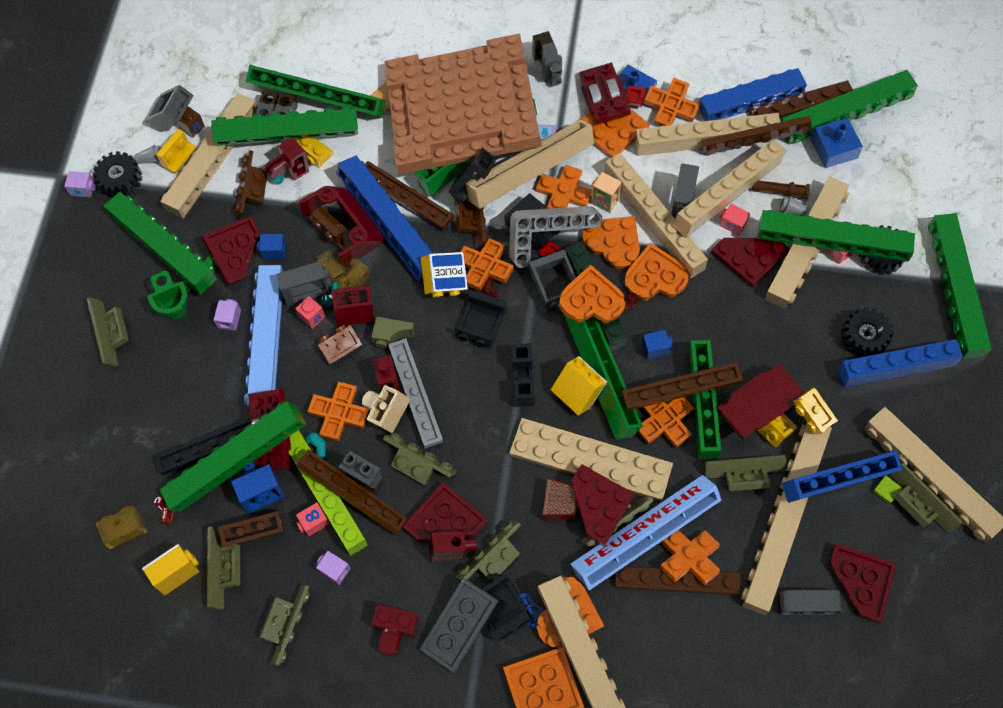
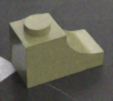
(390, 330)

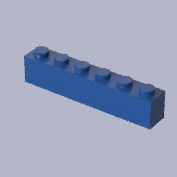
(743, 97)
(900, 363)
(841, 476)

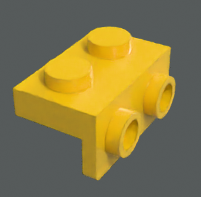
(814, 411)

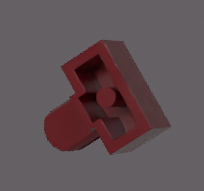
(291, 160)
(393, 624)

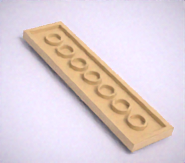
(567, 452)

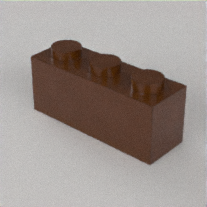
(251, 528)

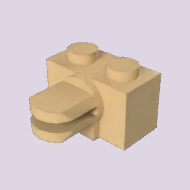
(385, 407)

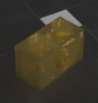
(121, 526)

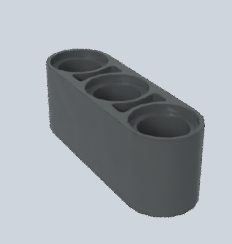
(810, 602)

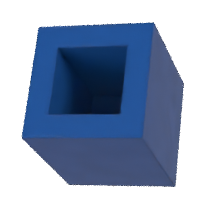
(272, 246)
(657, 344)

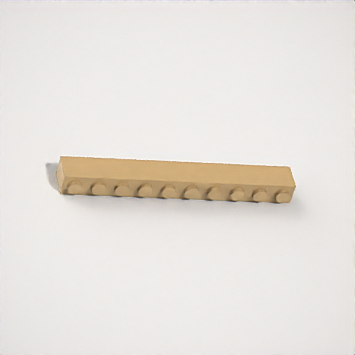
(783, 525)

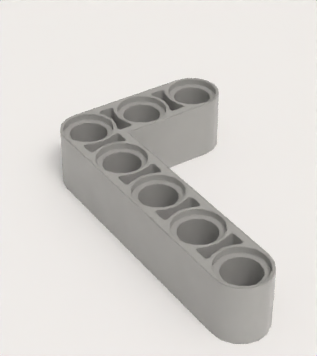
(546, 224)

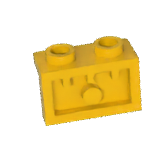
(176, 151)
(316, 152)
(778, 430)

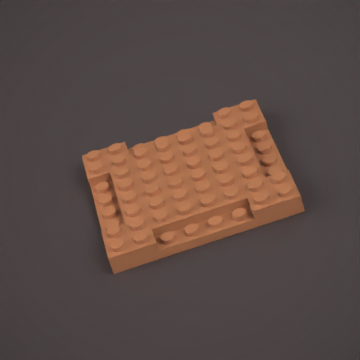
(461, 103)

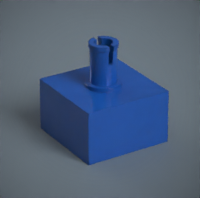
(836, 143)
(257, 488)

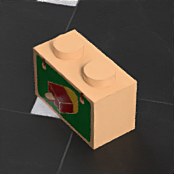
(605, 192)

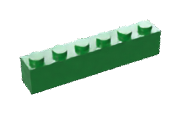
(705, 404)

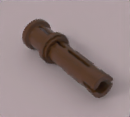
(790, 189)

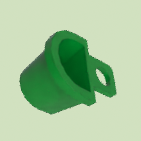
(169, 298)

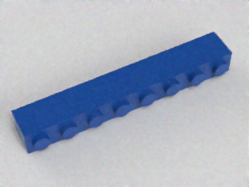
(384, 214)

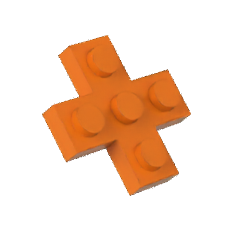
(671, 103)
(565, 189)
(486, 264)
(338, 411)
(667, 420)
(690, 557)

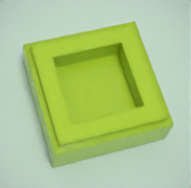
(887, 489)

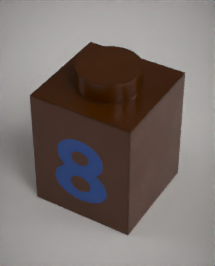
(191, 122)

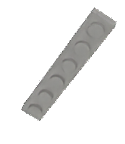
(415, 391)

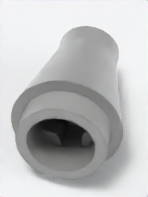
(148, 155)
(790, 205)

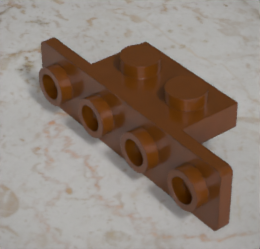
(251, 185)
(471, 220)
(330, 227)

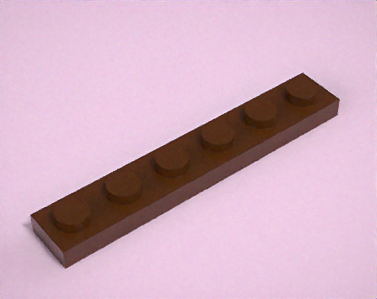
(801, 101)
(756, 135)
(411, 198)
(682, 386)
(351, 492)
(657, 580)

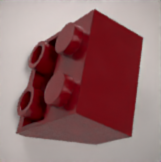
(353, 305)

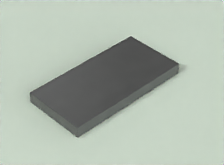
(459, 625)

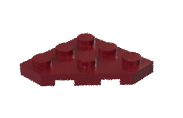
(232, 248)
(750, 257)
(599, 503)
(445, 513)
(864, 580)

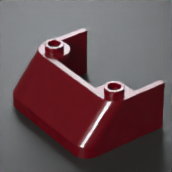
(363, 236)

